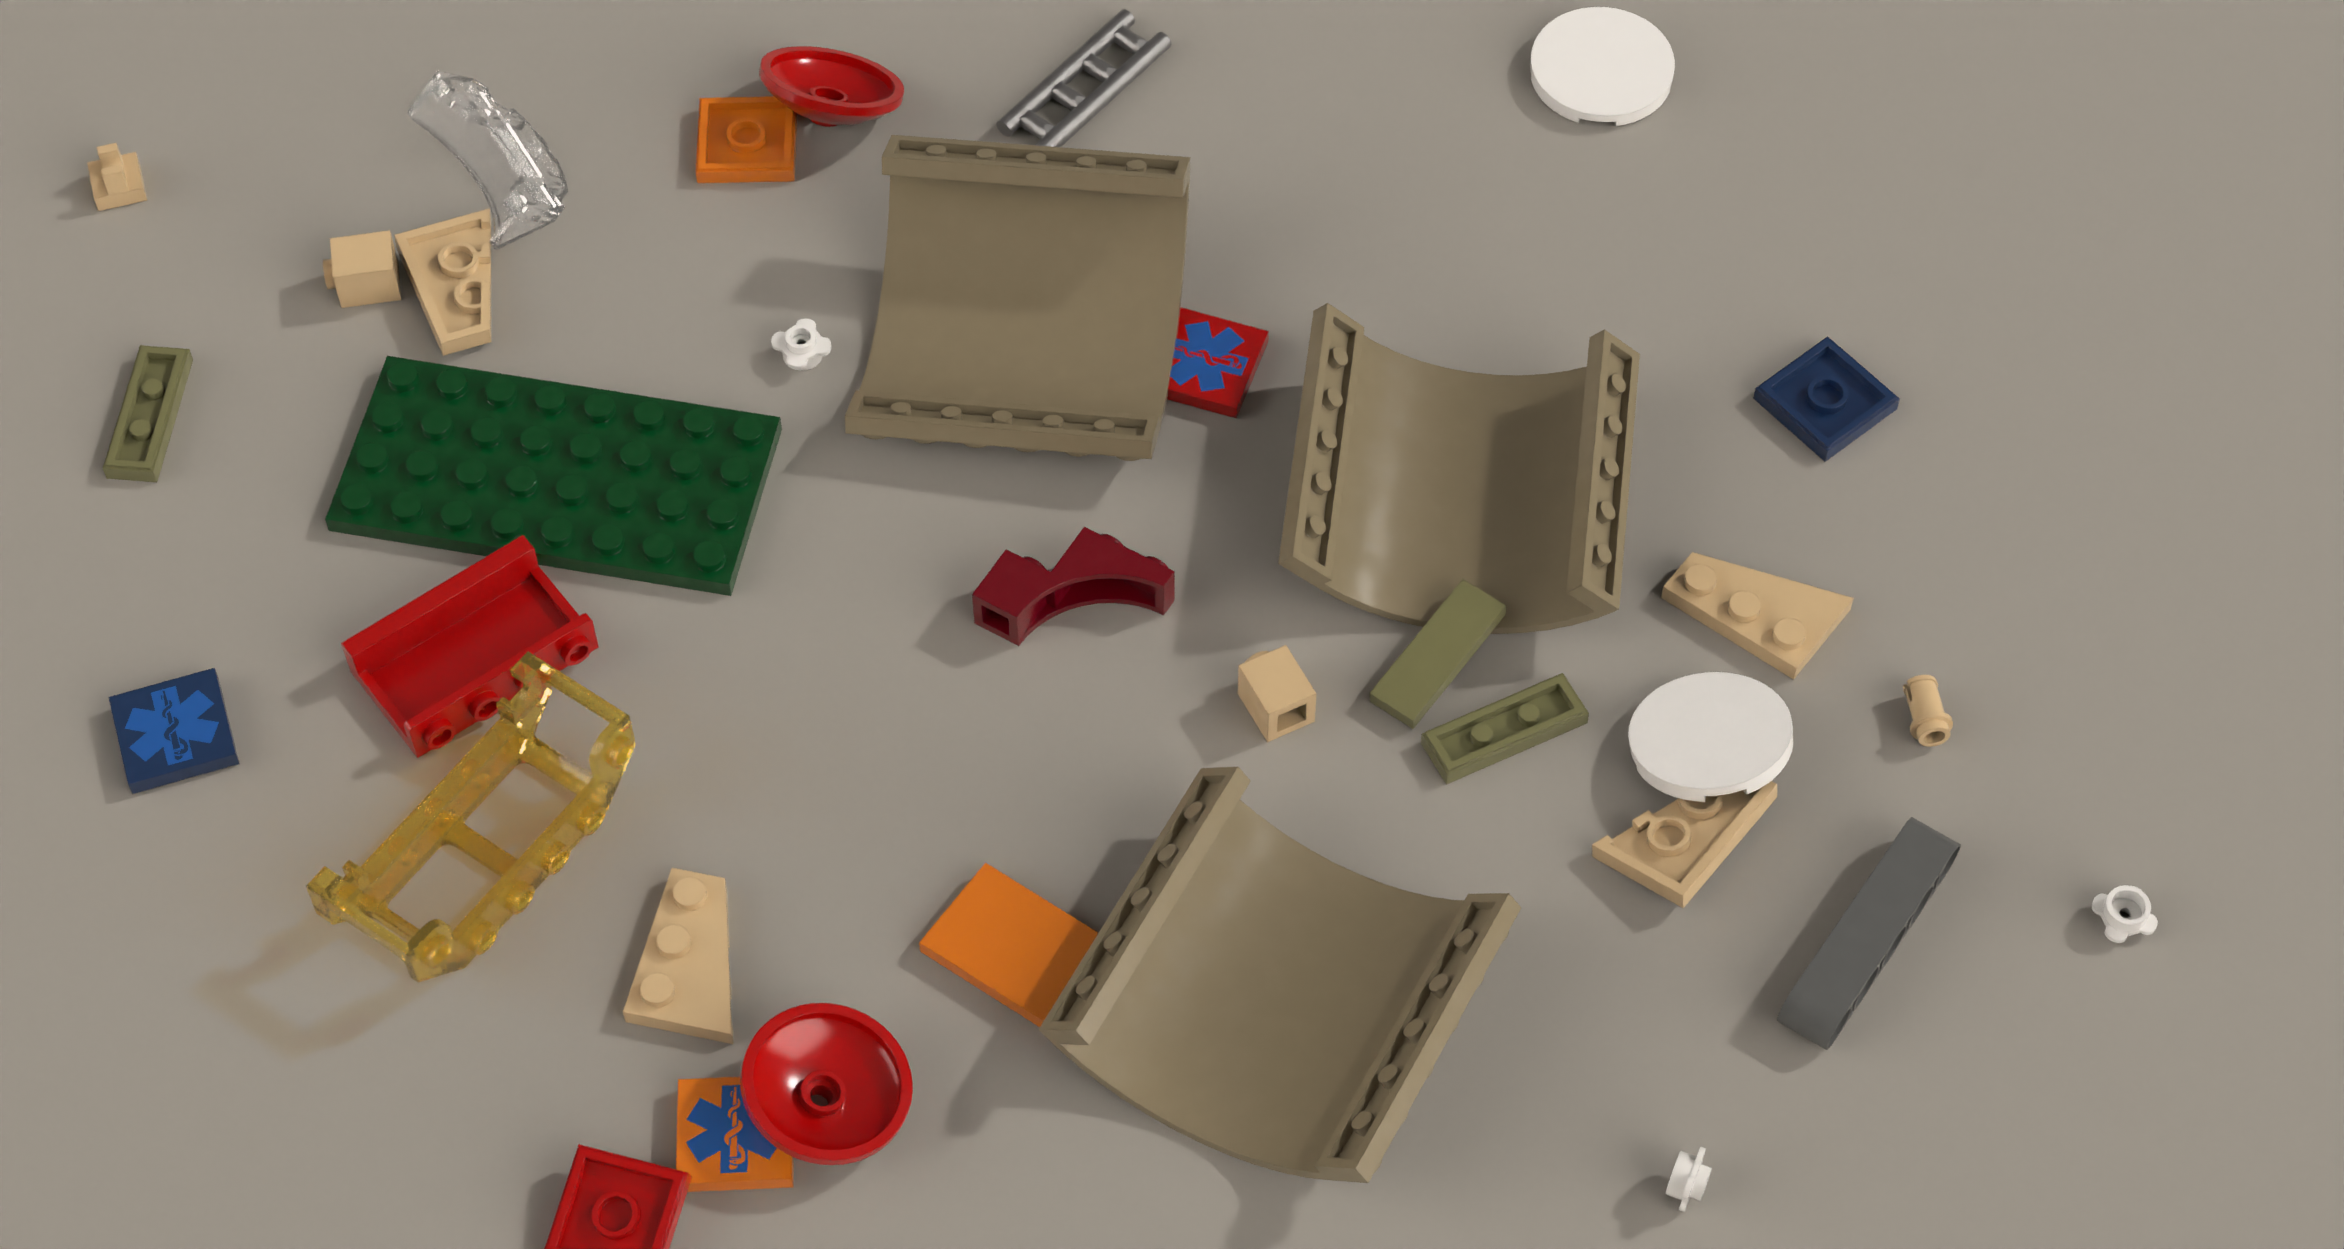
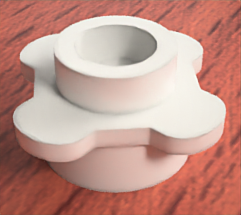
(805, 355)
(2129, 900)
(1688, 1178)

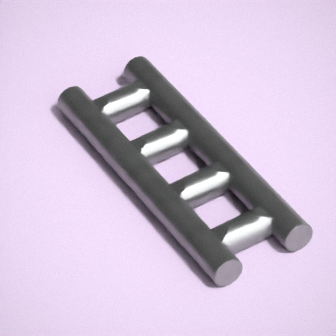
(1085, 59)

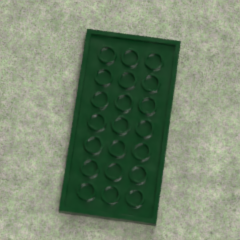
(575, 469)

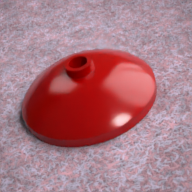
(830, 85)
(831, 1055)

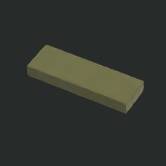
(148, 414)
(1437, 653)
(1504, 728)

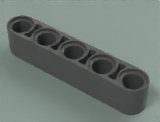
(1868, 933)

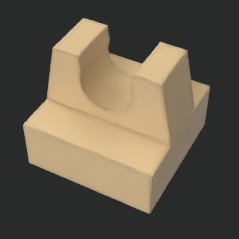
(116, 178)

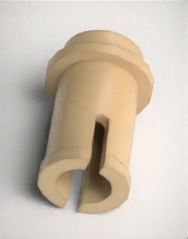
(1929, 721)

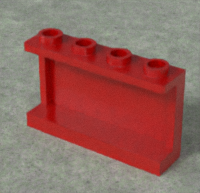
(453, 648)

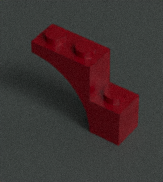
(1093, 570)

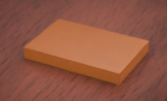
(1009, 943)

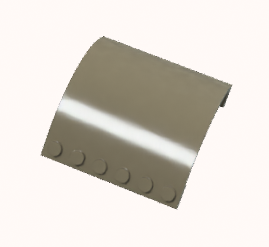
(1026, 297)
(1460, 475)
(1272, 991)

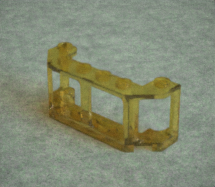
(442, 818)

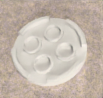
(1602, 66)
(1710, 736)

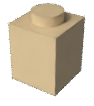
(363, 269)
(1276, 692)

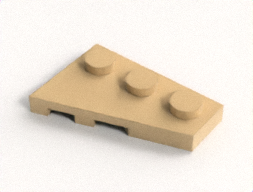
(452, 278)
(1756, 610)
(1683, 841)
(685, 962)

